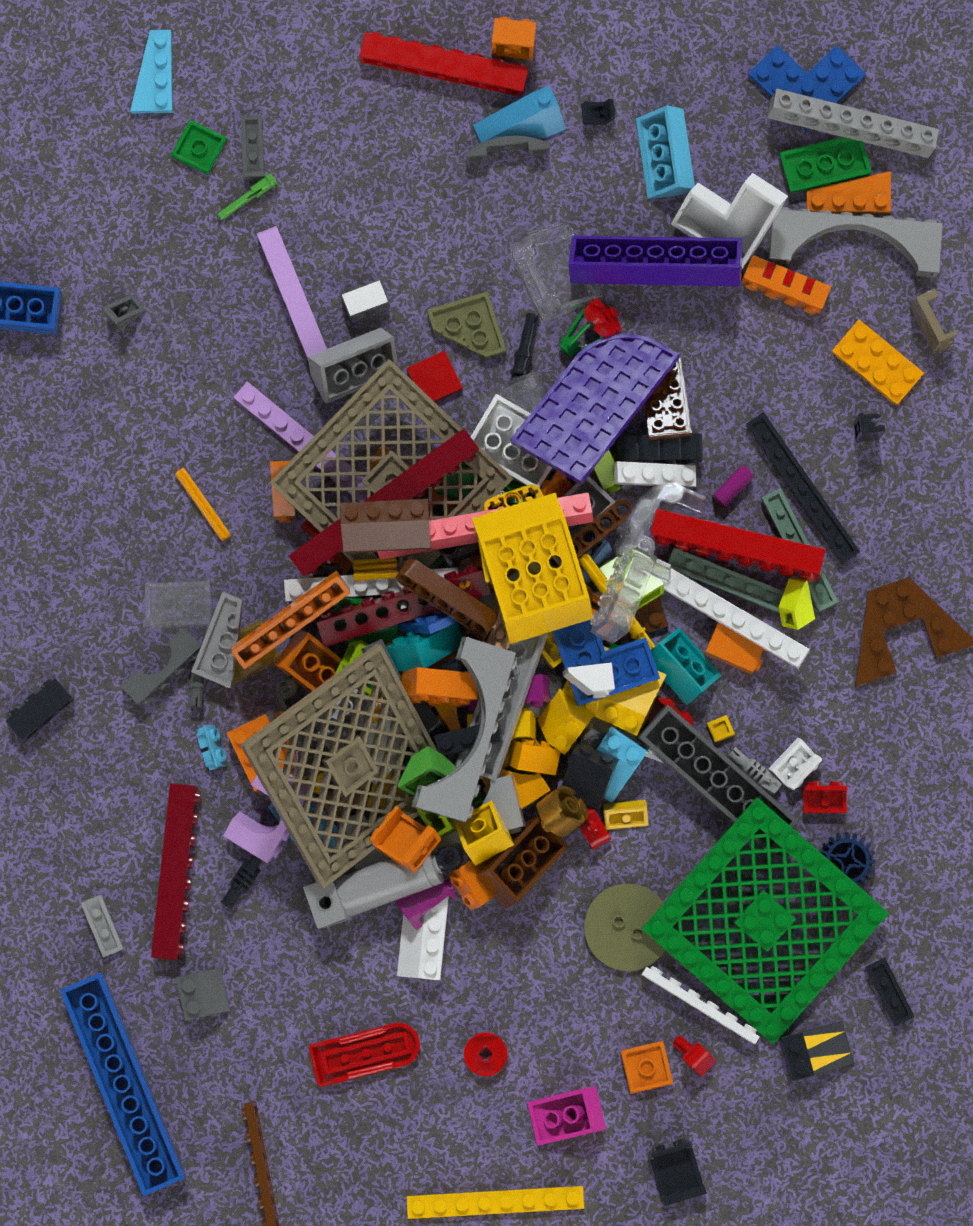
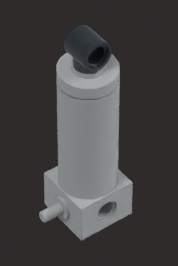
(375, 887)

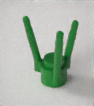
(571, 345)

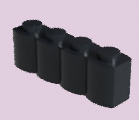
(667, 450)

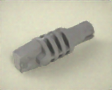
(755, 771)

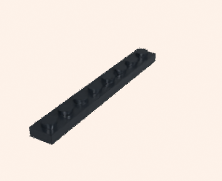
(802, 488)

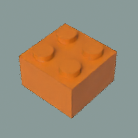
(513, 38)

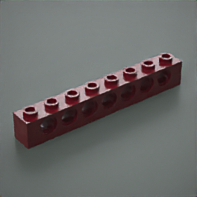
(394, 615)

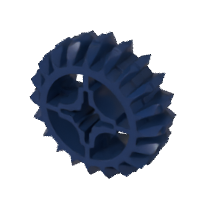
(852, 843)

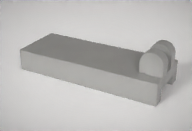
(102, 925)

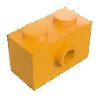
(534, 757)

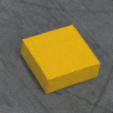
(720, 729)

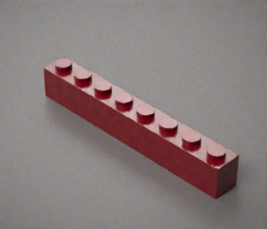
(174, 872)

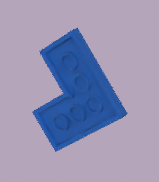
(825, 81)
(631, 662)

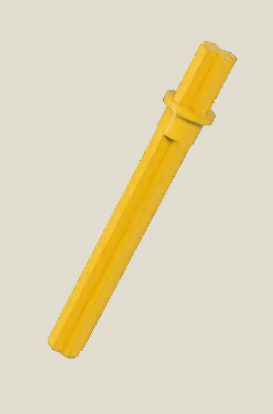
(600, 580)

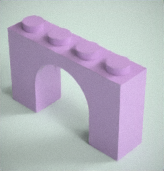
(257, 838)

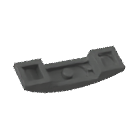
(534, 146)

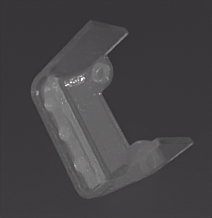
(643, 514)

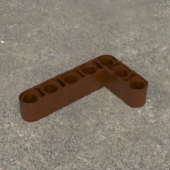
(599, 532)
(448, 599)

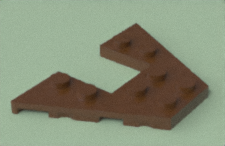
(897, 605)

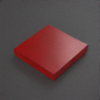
(435, 376)

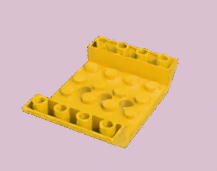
(526, 535)

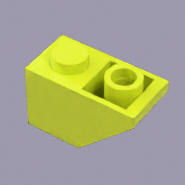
(796, 604)

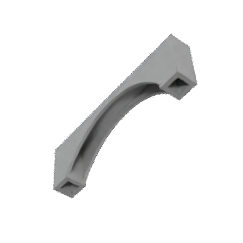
(915, 239)
(490, 671)
(505, 798)

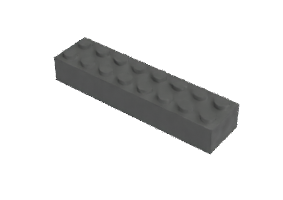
(706, 769)

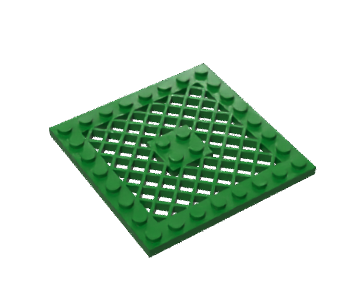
(765, 920)

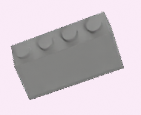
(351, 363)

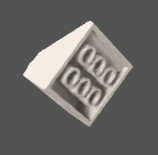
(494, 436)

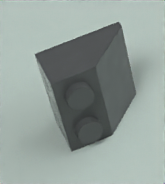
(202, 994)

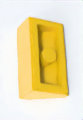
(625, 814)

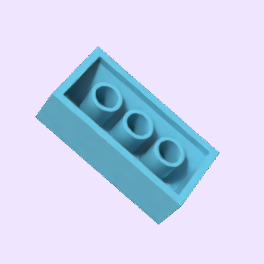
(665, 152)

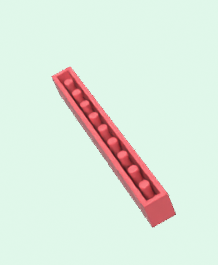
(460, 530)

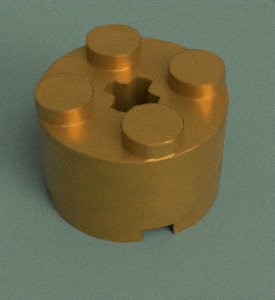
(562, 811)

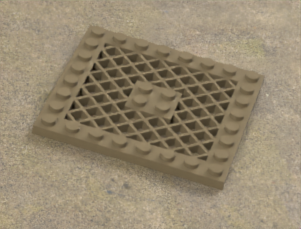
(385, 379)
(346, 765)

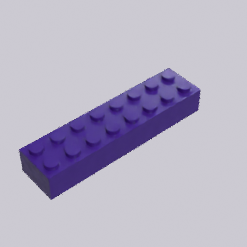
(656, 260)

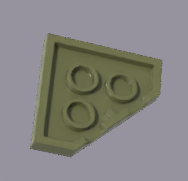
(469, 324)

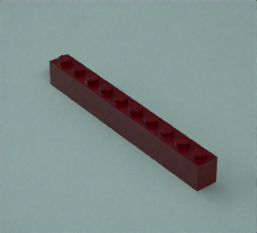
(404, 487)

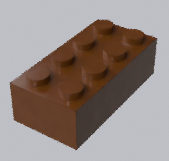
(522, 865)

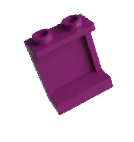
(420, 903)

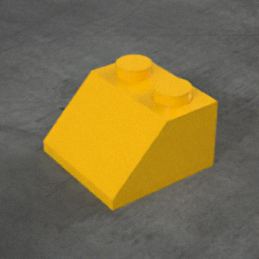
(563, 721)
(484, 833)

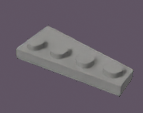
(215, 654)

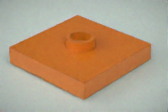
(646, 1067)

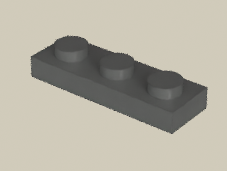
(252, 147)

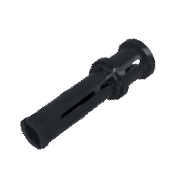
(523, 354)

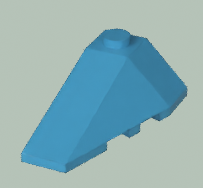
(530, 116)

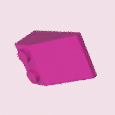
(566, 1115)

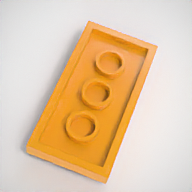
(877, 362)

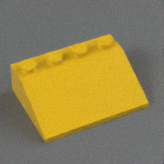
(628, 708)

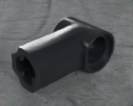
(453, 556)

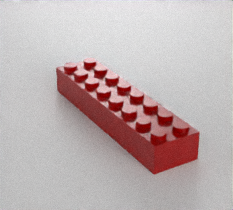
(737, 544)

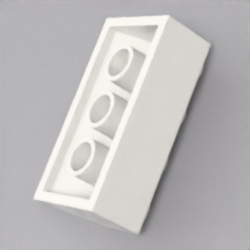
(423, 949)

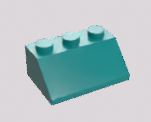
(686, 666)

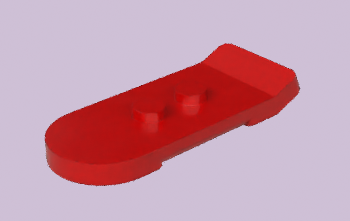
(364, 1053)

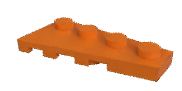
(855, 196)

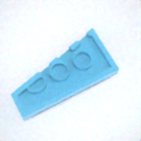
(154, 82)

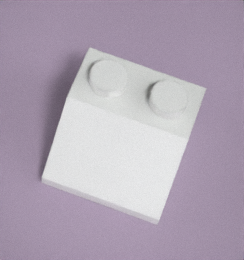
(592, 679)

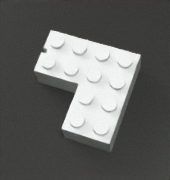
(747, 217)

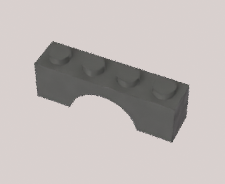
(143, 686)

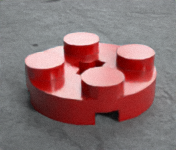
(603, 318)
(493, 1044)

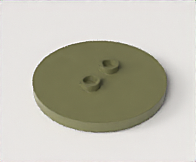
(615, 926)

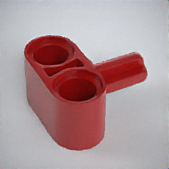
(594, 830)
(694, 1055)

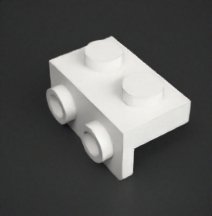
(795, 764)

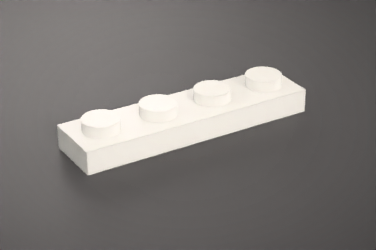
(654, 474)

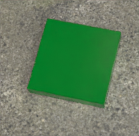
(199, 147)

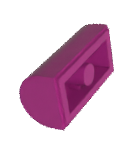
(733, 486)

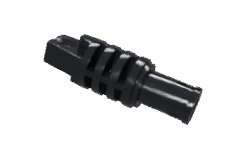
(242, 881)

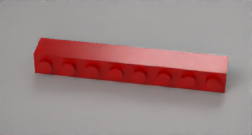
(443, 64)

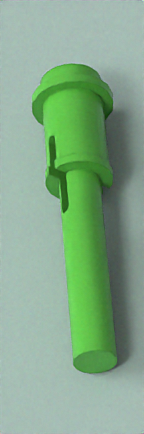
(256, 191)

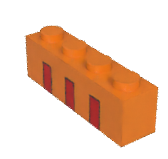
(786, 285)

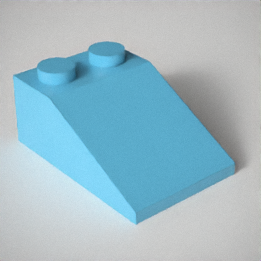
(629, 754)

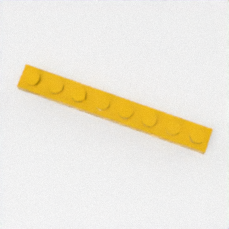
(495, 1202)

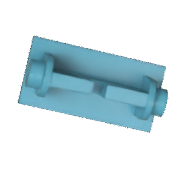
(209, 737)

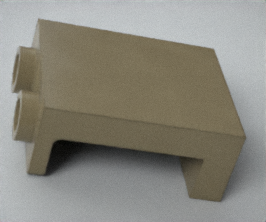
(929, 324)

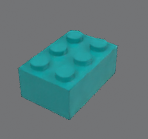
(424, 649)

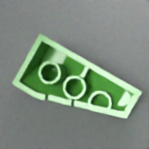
(427, 768)

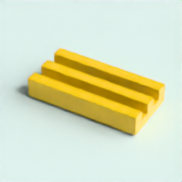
(375, 569)

